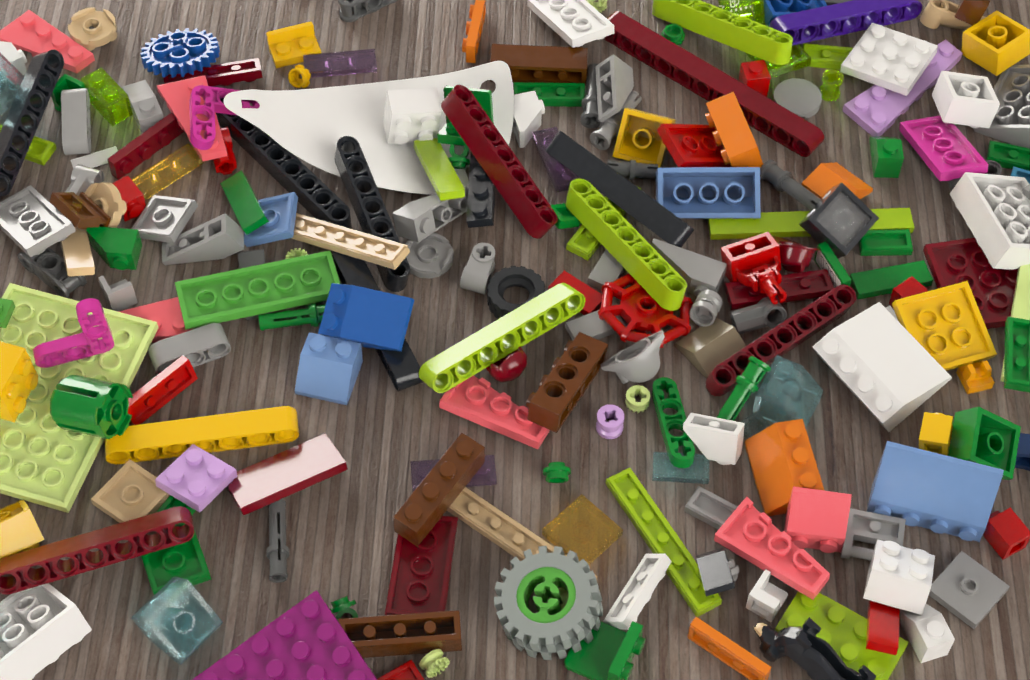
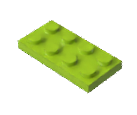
(843, 631)

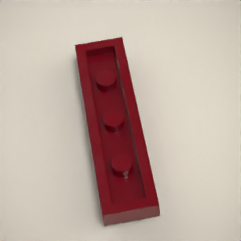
(225, 73)
(144, 146)
(797, 287)

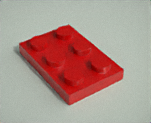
(692, 145)

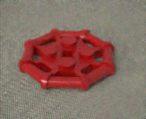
(638, 317)

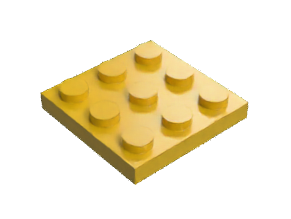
(947, 325)

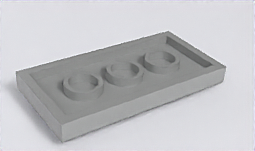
(33, 221)

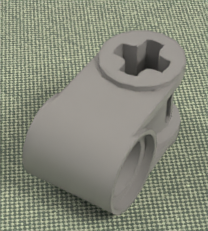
(479, 268)

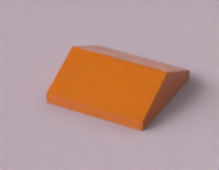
(831, 174)

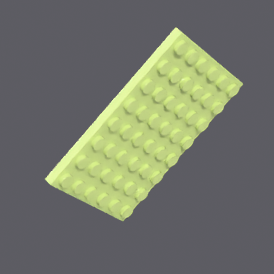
(35, 454)

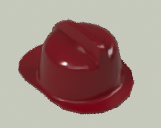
(794, 255)

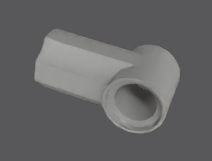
(83, 177)

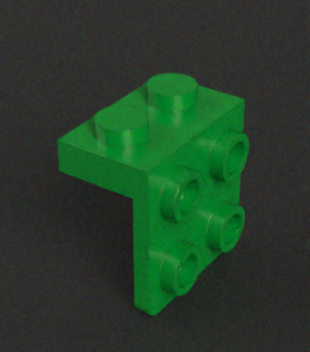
(608, 653)

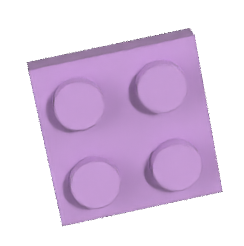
(196, 478)

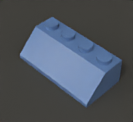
(710, 192)

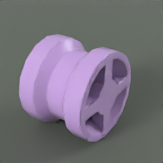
(613, 428)

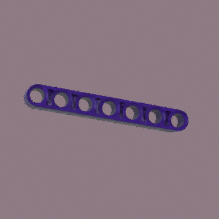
(844, 18)

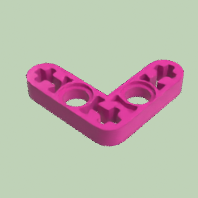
(211, 106)
(86, 343)

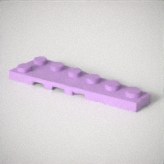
(880, 107)

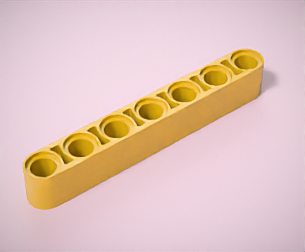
(209, 433)

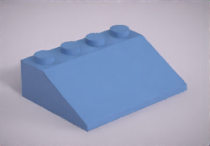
(934, 491)

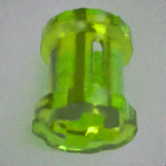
(832, 80)

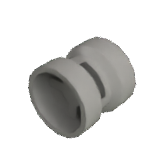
(706, 308)

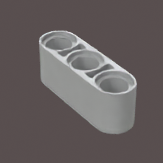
(76, 121)
(197, 345)

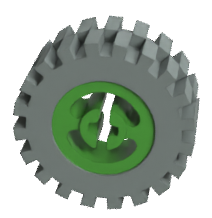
(552, 627)

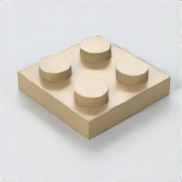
(130, 494)

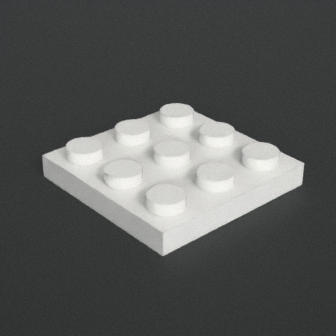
(889, 59)

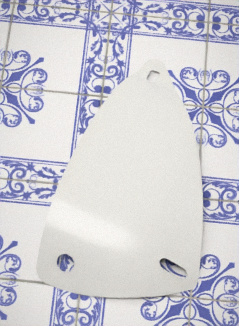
(315, 119)

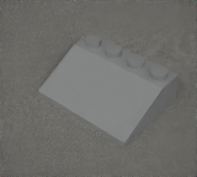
(1013, 115)

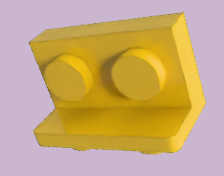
(291, 43)

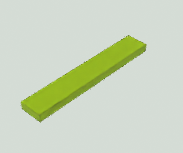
(662, 540)

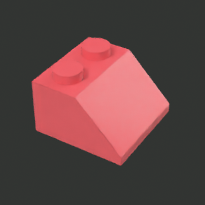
(817, 519)

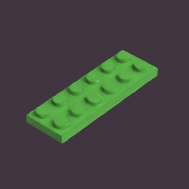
(256, 289)

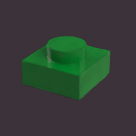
(565, 217)

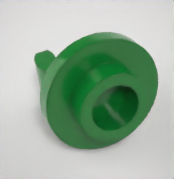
(459, 161)
(343, 606)

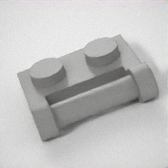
(868, 528)

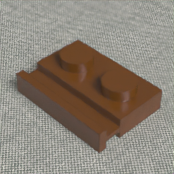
(79, 209)

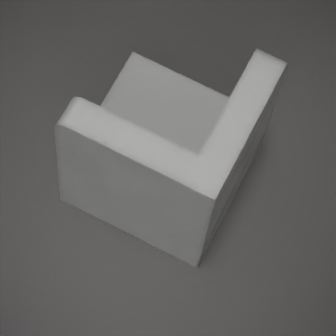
(118, 295)

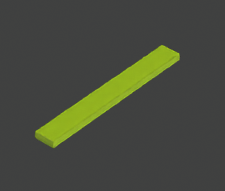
(787, 224)

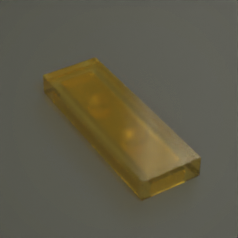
(167, 171)

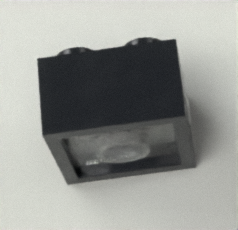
(839, 220)

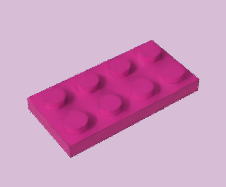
(943, 148)

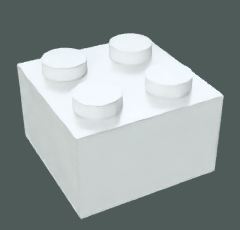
(965, 99)
(411, 115)
(899, 576)

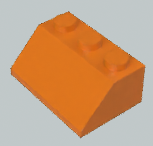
(733, 132)
(782, 460)

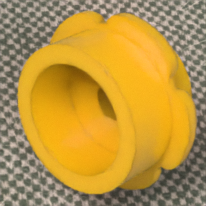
(295, 78)

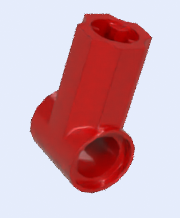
(226, 164)

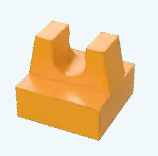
(976, 377)

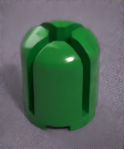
(91, 406)

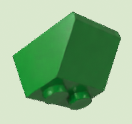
(985, 440)

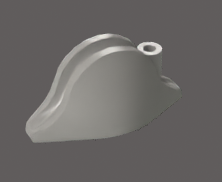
(637, 362)

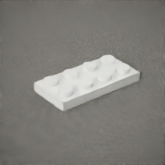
(573, 20)

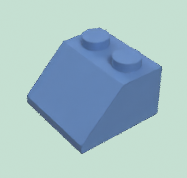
(328, 368)

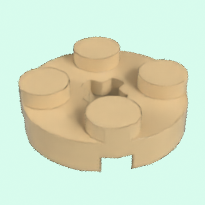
(103, 31)
(109, 200)

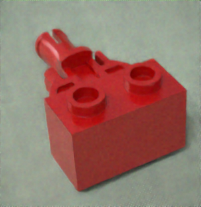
(756, 264)

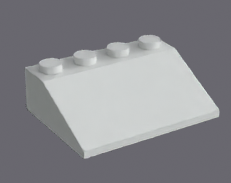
(996, 216)
(882, 364)
(36, 630)

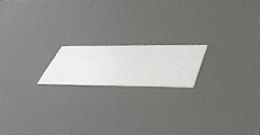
(95, 159)

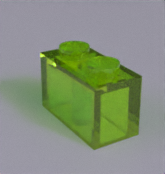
(107, 96)

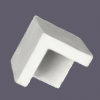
(766, 598)

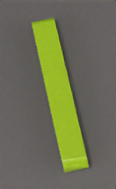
(727, 28)
(626, 244)
(501, 337)

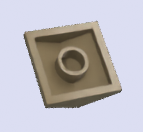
(710, 345)

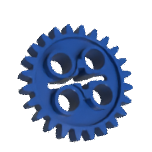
(180, 52)

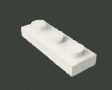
(637, 590)

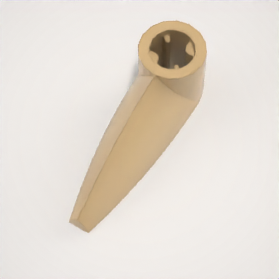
(942, 14)

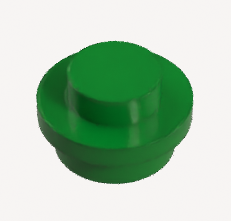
(674, 33)
(556, 472)

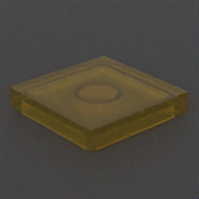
(582, 530)

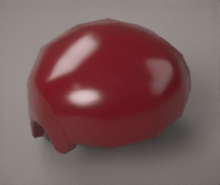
(509, 367)

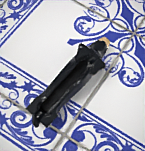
(808, 651)

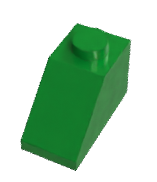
(886, 156)
(116, 246)

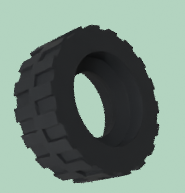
(508, 278)

